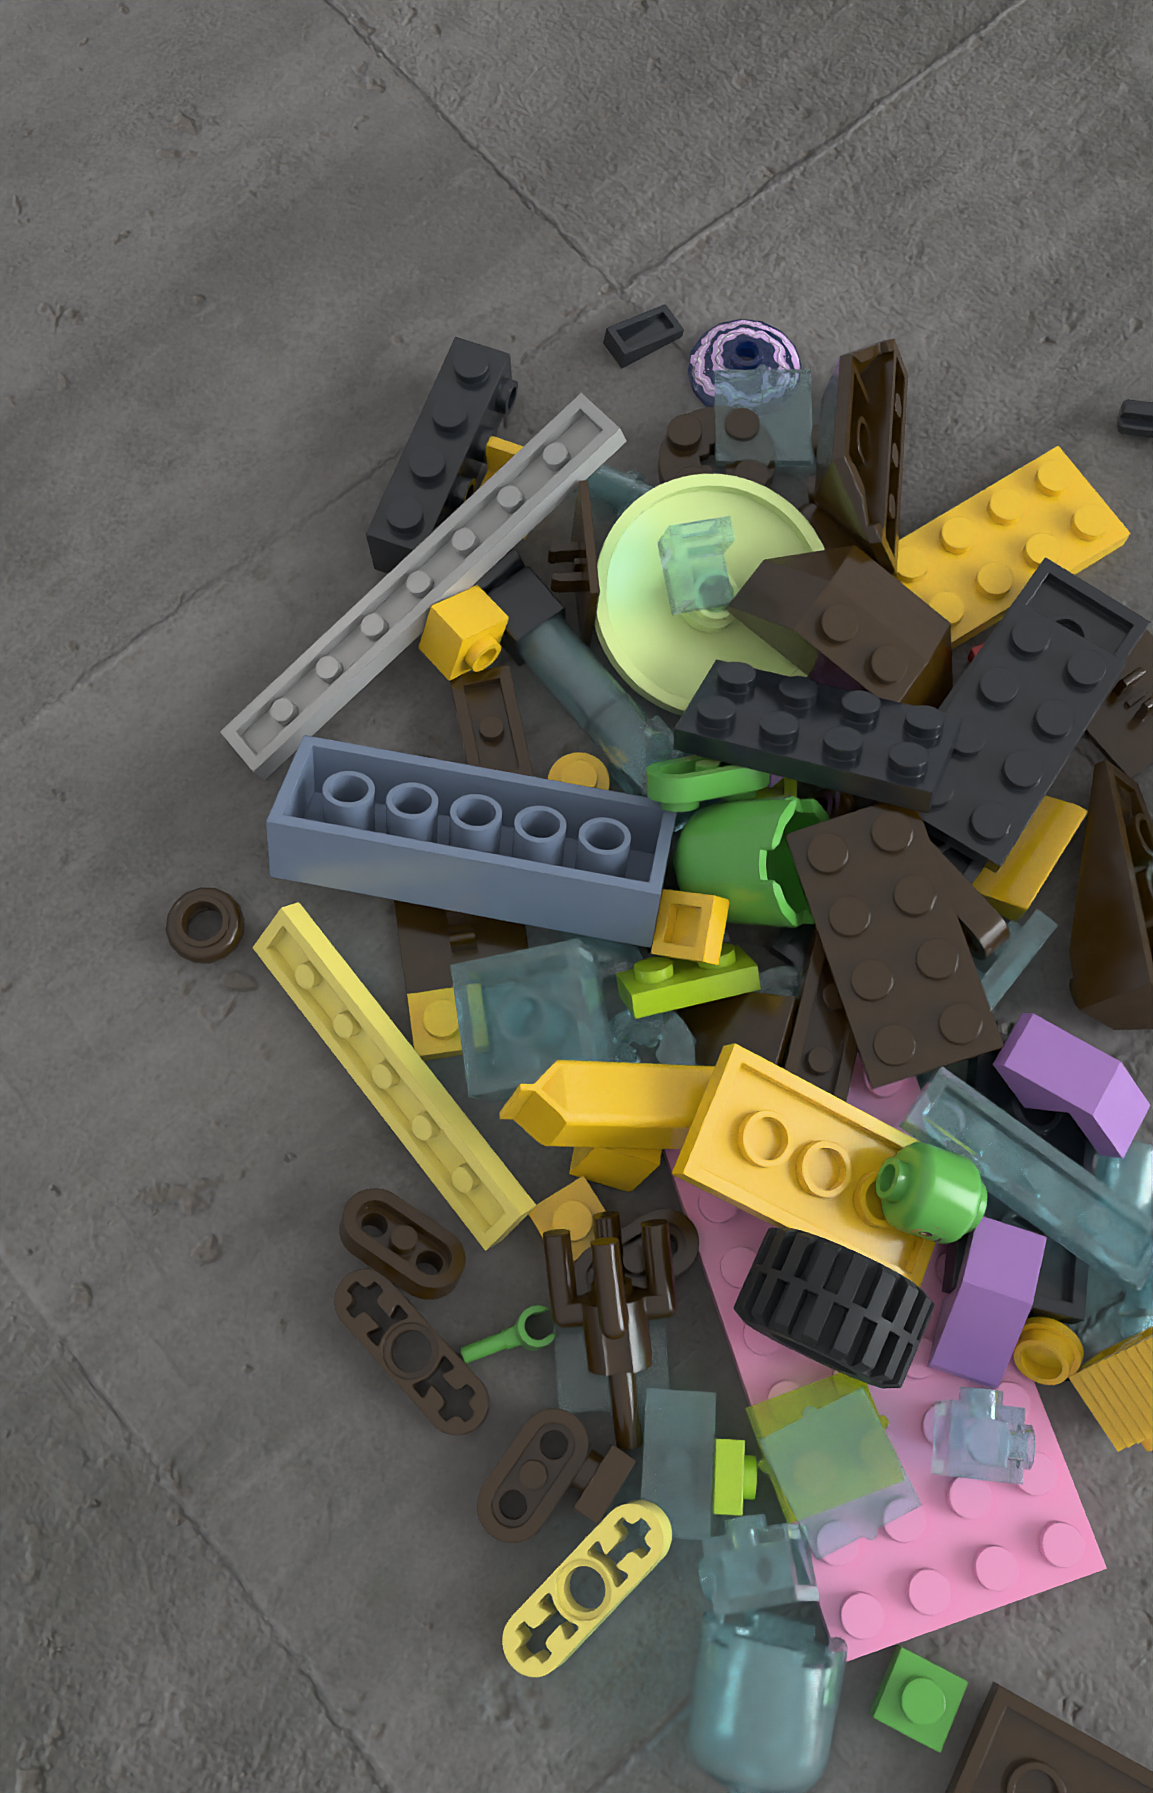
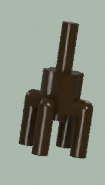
(614, 1310)

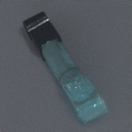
(577, 678)

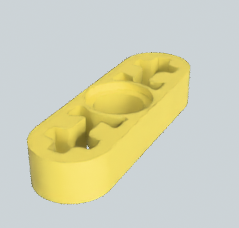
(538, 1609)

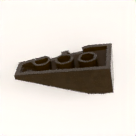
(1115, 906)

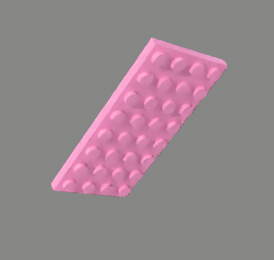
(971, 1538)

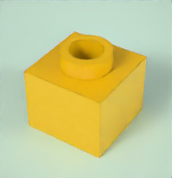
(463, 633)

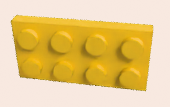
(989, 546)
(797, 1159)

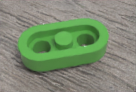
(691, 779)

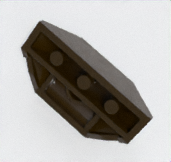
(863, 449)
(849, 625)

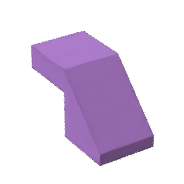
(1068, 1075)
(990, 1303)

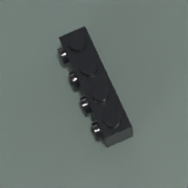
(443, 450)

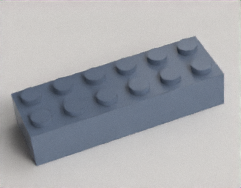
(471, 840)

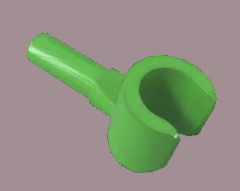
(508, 1338)

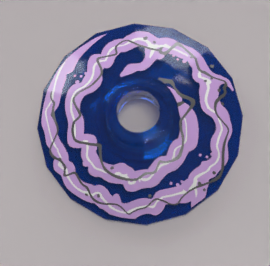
(733, 339)

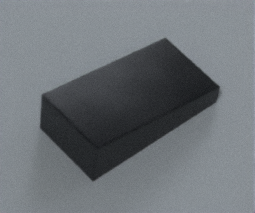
(642, 335)

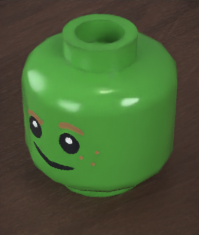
(931, 1193)

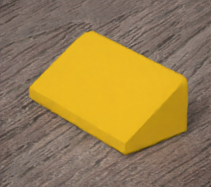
(1031, 858)

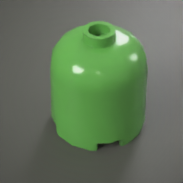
(742, 856)

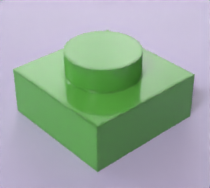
(918, 1698)

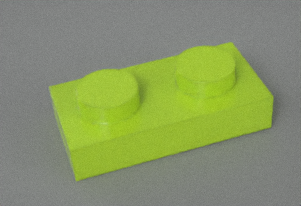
(669, 984)

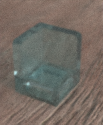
(696, 564)

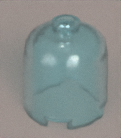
(764, 1702)

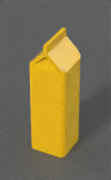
(610, 1104)

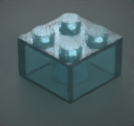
(527, 1013)

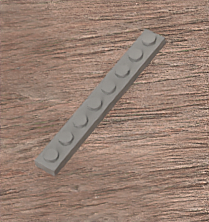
(435, 570)

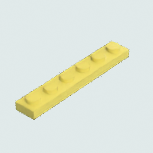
(393, 1076)

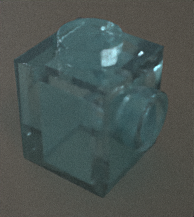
(981, 1438)
(757, 1567)

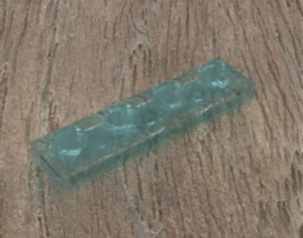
(1036, 1179)

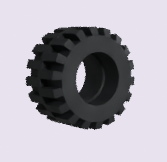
(835, 1306)

